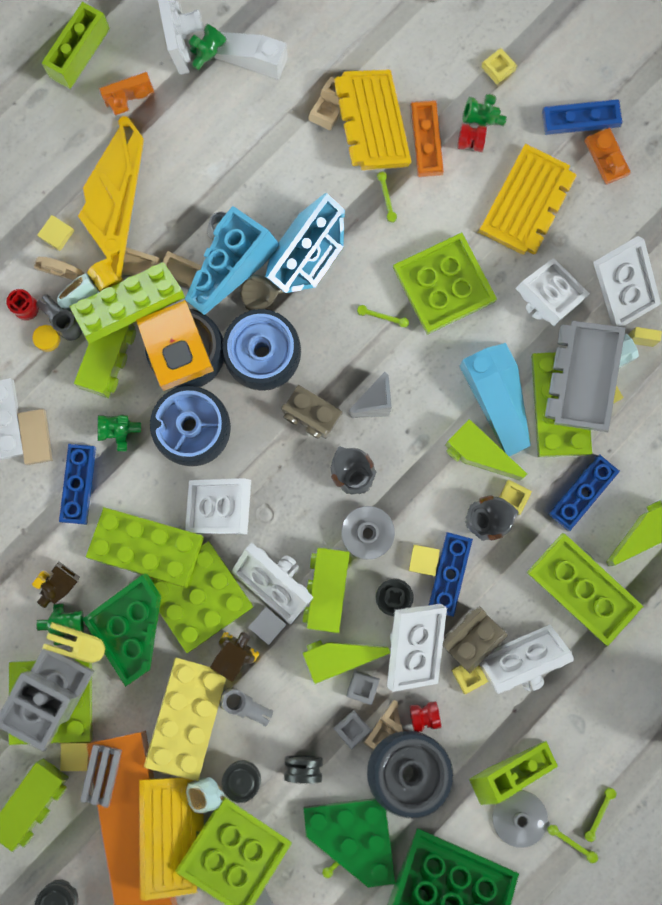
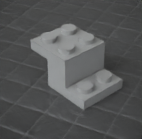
(44, 698)

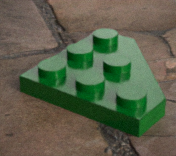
(128, 628)
(354, 837)

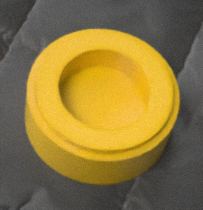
(46, 338)

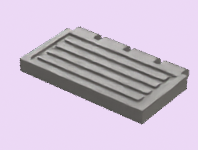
(588, 375)

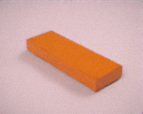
(427, 138)

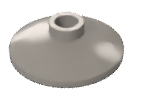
(370, 518)
(506, 816)

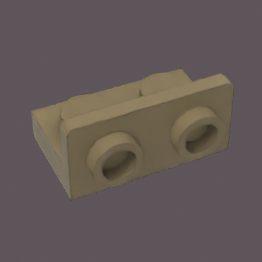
(311, 412)
(474, 639)

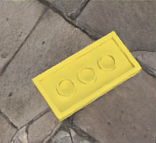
(185, 720)

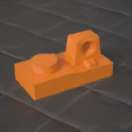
(132, 88)
(607, 156)

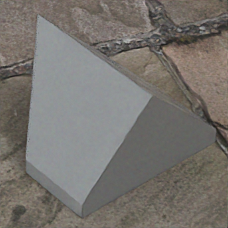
(375, 401)

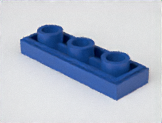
(76, 501)
(573, 503)
(453, 557)

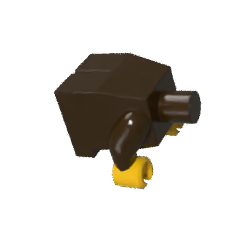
(56, 585)
(233, 655)

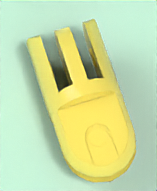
(83, 646)

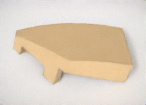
(327, 108)
(387, 725)

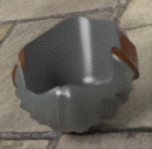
(352, 470)
(490, 518)

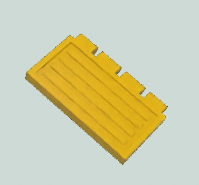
(373, 119)
(524, 201)
(166, 835)

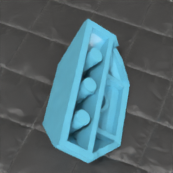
(308, 246)

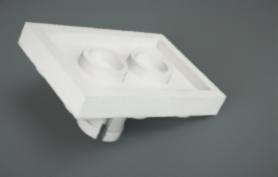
(176, 29)
(627, 282)
(551, 292)
(9, 424)
(218, 506)
(273, 582)
(416, 647)
(526, 660)

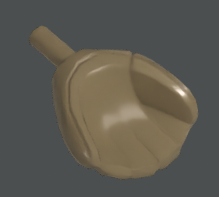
(258, 292)

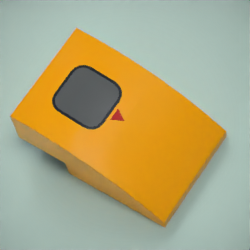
(174, 345)

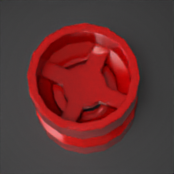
(472, 137)
(26, 309)
(425, 716)

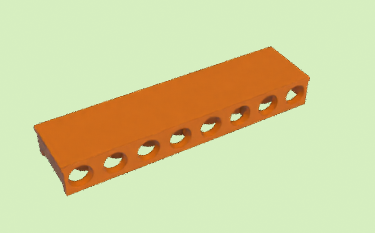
(122, 818)

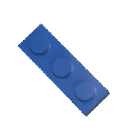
(582, 117)

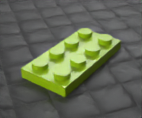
(126, 302)
(551, 438)
(145, 547)
(585, 589)

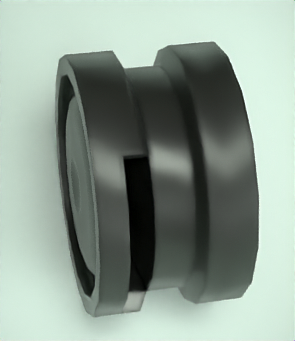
(394, 595)
(303, 769)
(241, 781)
(57, 893)

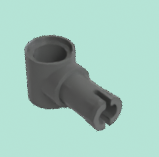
(59, 318)

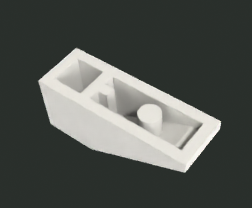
(254, 53)

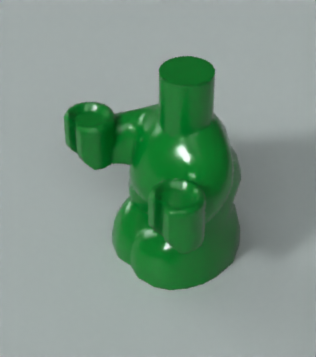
(207, 46)
(484, 113)
(116, 427)
(58, 616)

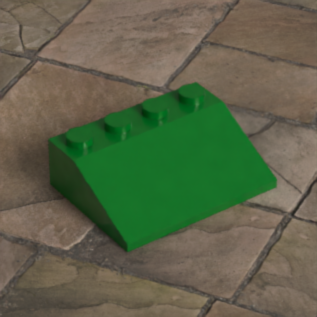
(449, 875)

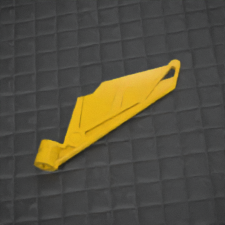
(110, 202)

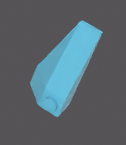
(235, 254)
(497, 388)

